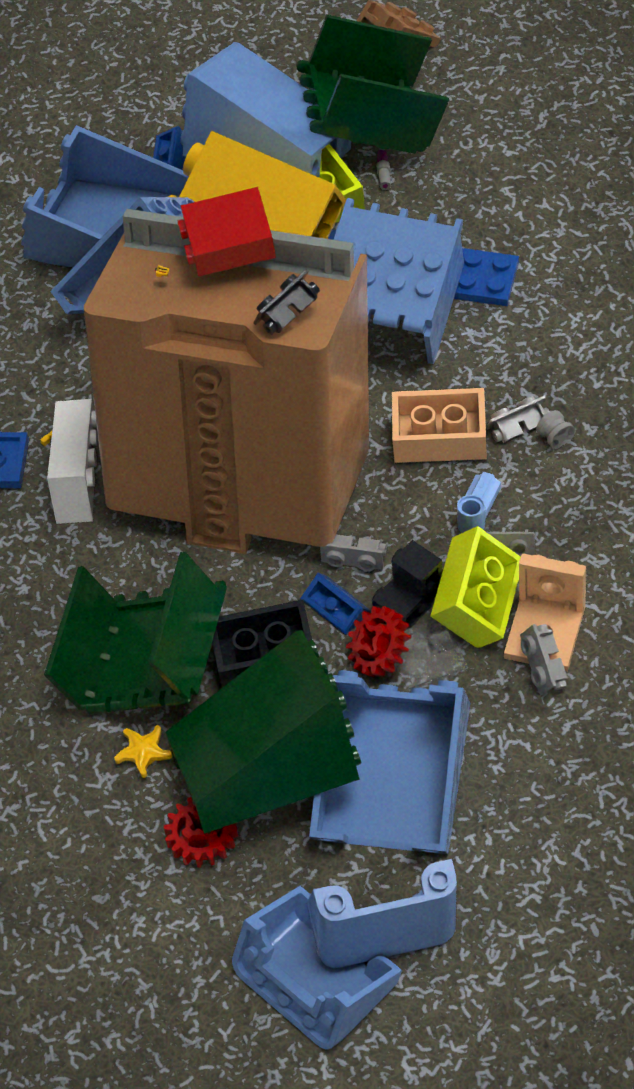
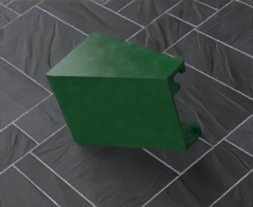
(266, 738)

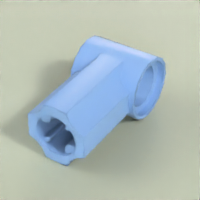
(477, 502)

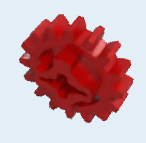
(378, 641)
(194, 843)

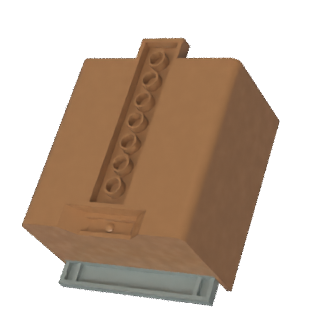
(216, 414)

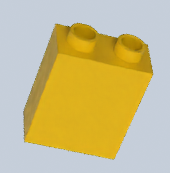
(291, 197)

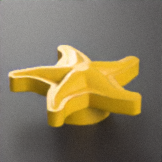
(143, 750)

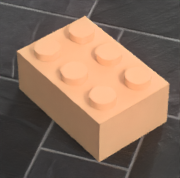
(438, 425)

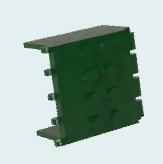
(362, 86)
(138, 649)

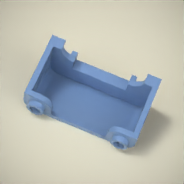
(385, 929)
(282, 965)

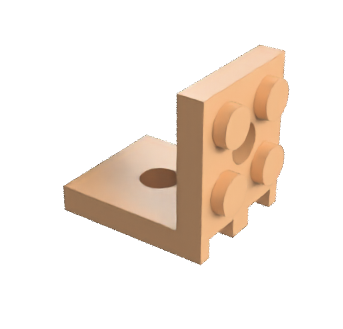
(551, 595)

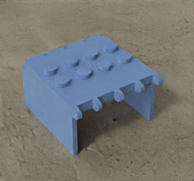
(409, 268)

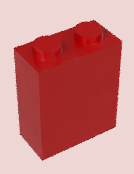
(226, 232)

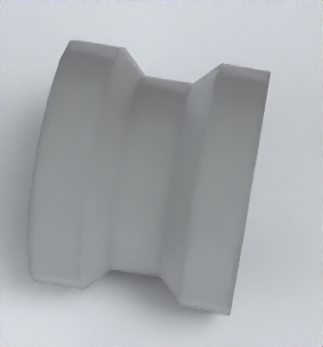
(555, 429)

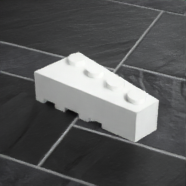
(73, 461)

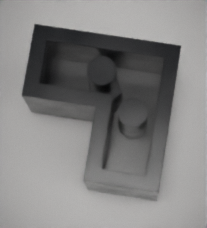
(413, 583)

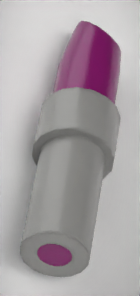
(383, 170)

